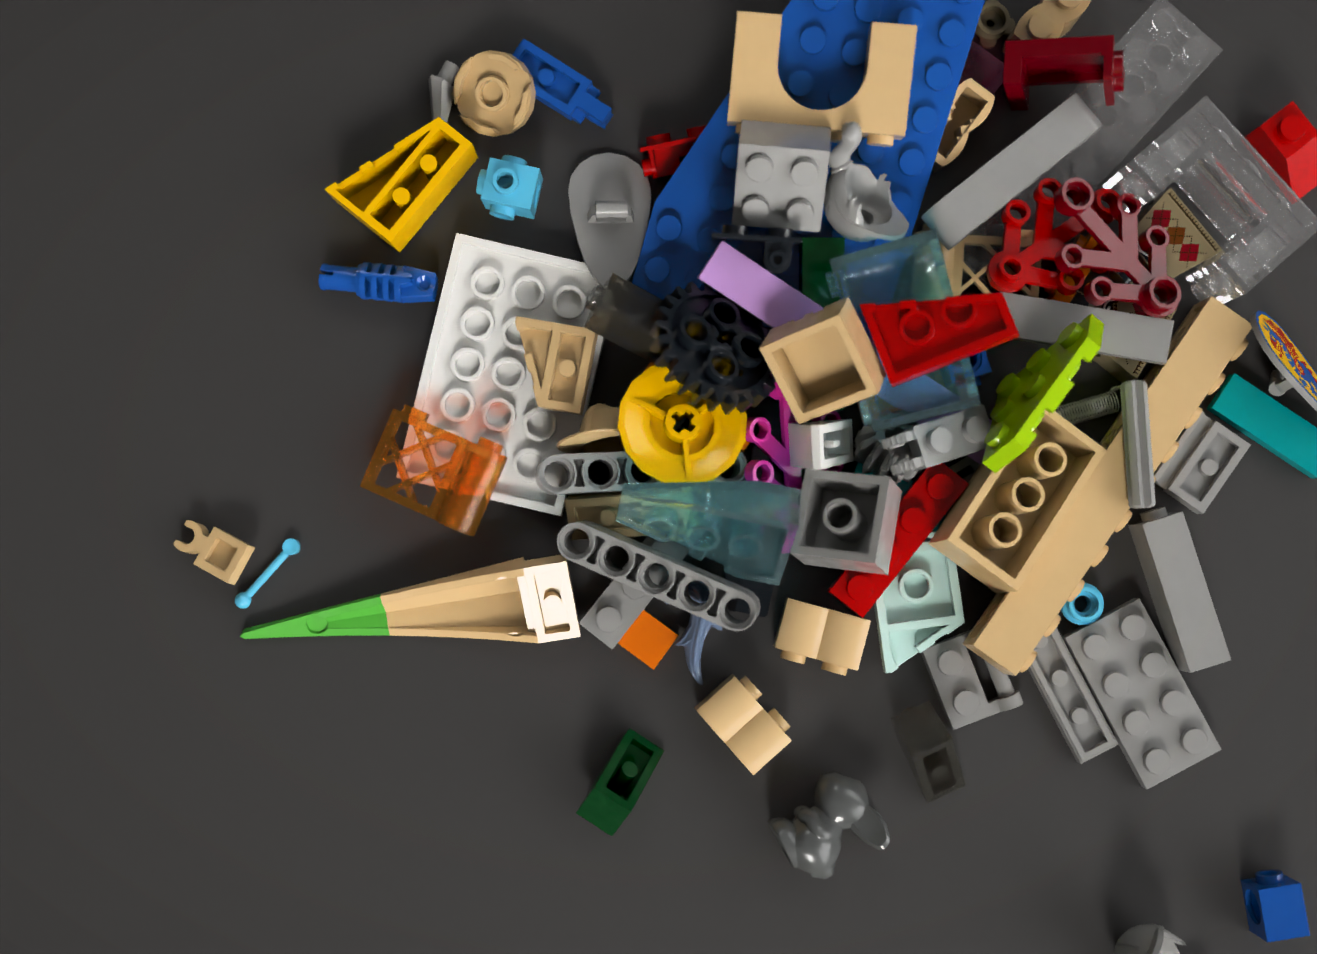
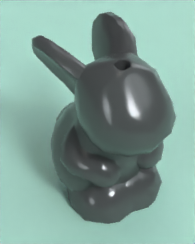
(815, 833)

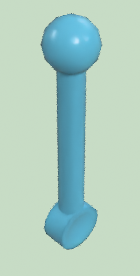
(290, 547)

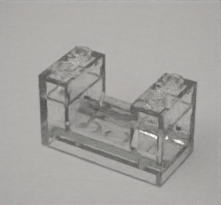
(1231, 188)

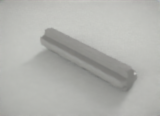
(1137, 444)

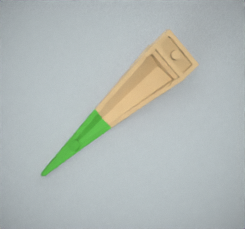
(496, 602)

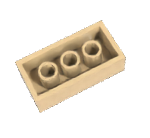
(1012, 514)

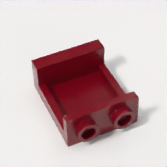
(1062, 62)

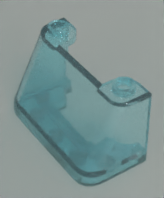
(894, 273)

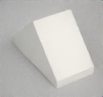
(820, 443)

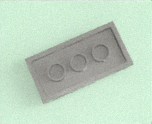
(1141, 693)

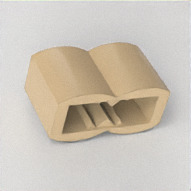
(1048, 20)
(968, 111)
(821, 635)
(744, 723)

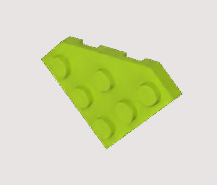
(1038, 388)

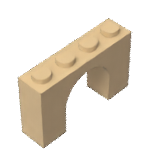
(877, 107)

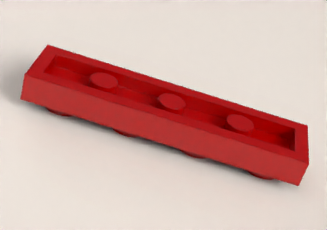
(918, 515)

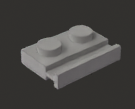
(1201, 463)

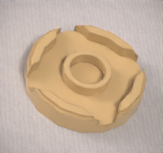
(494, 93)

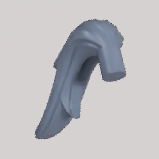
(696, 631)

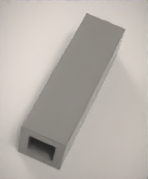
(1179, 590)

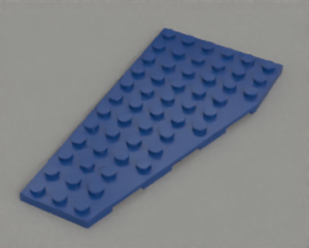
(820, 69)

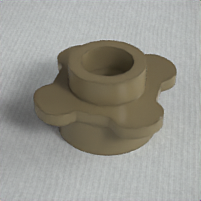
(1003, 24)

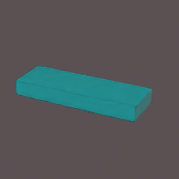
(1267, 423)

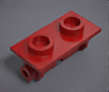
(665, 153)

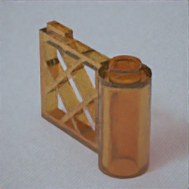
(467, 477)

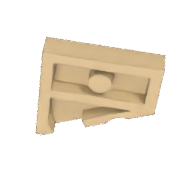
(559, 362)

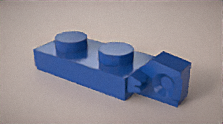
(563, 87)

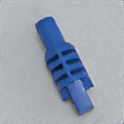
(381, 282)

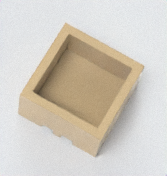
(823, 361)

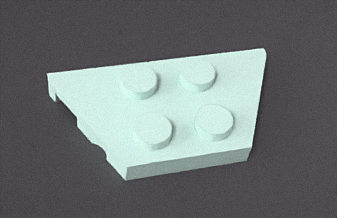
(918, 606)

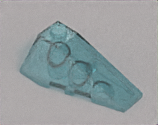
(731, 522)

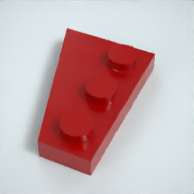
(931, 334)

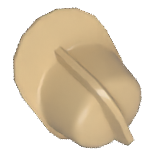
(596, 433)

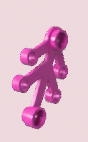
(774, 450)

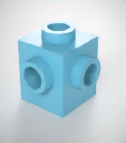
(510, 187)

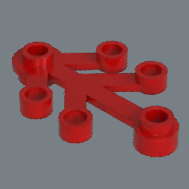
(1044, 243)

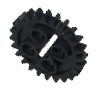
(711, 348)

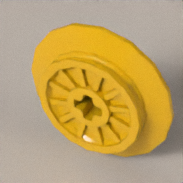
(671, 456)

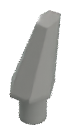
(441, 90)

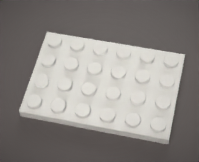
(477, 366)

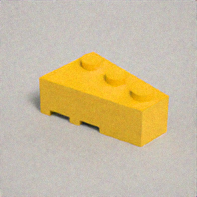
(406, 183)

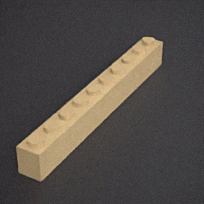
(1194, 368)

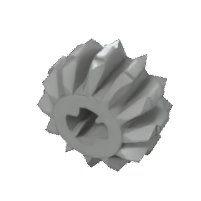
(877, 459)

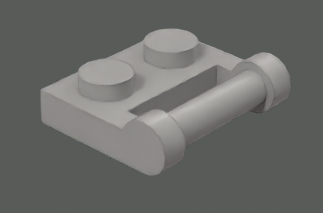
(959, 684)

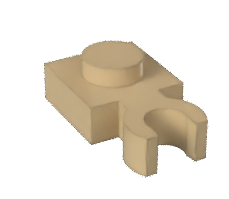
(218, 552)

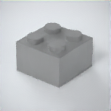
(781, 175)
(847, 521)

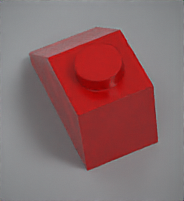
(1289, 147)

